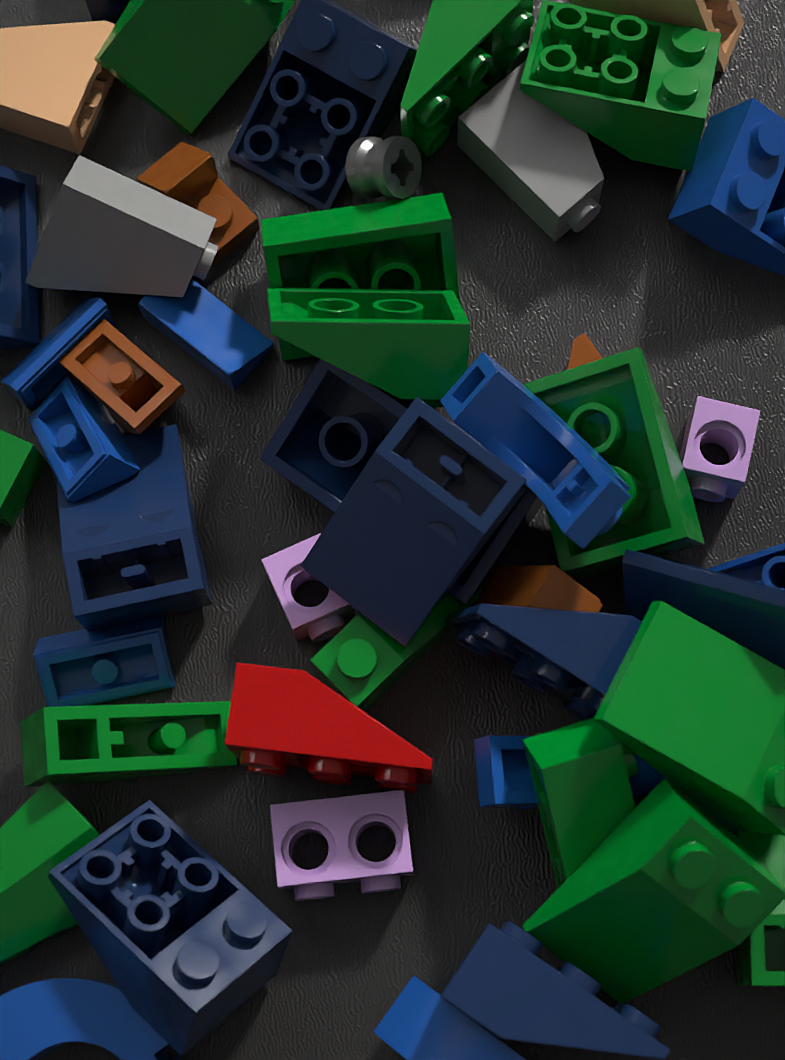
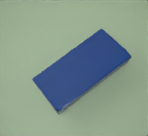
(208, 332)
(40, 369)
(81, 441)
(104, 663)

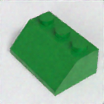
(363, 247)

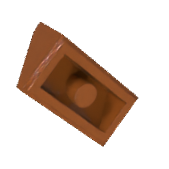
(537, 588)

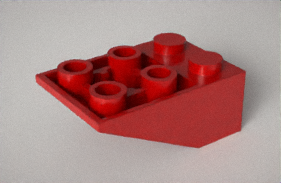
(298, 722)

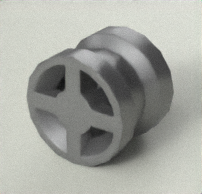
(383, 167)

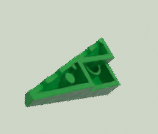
(30, 846)

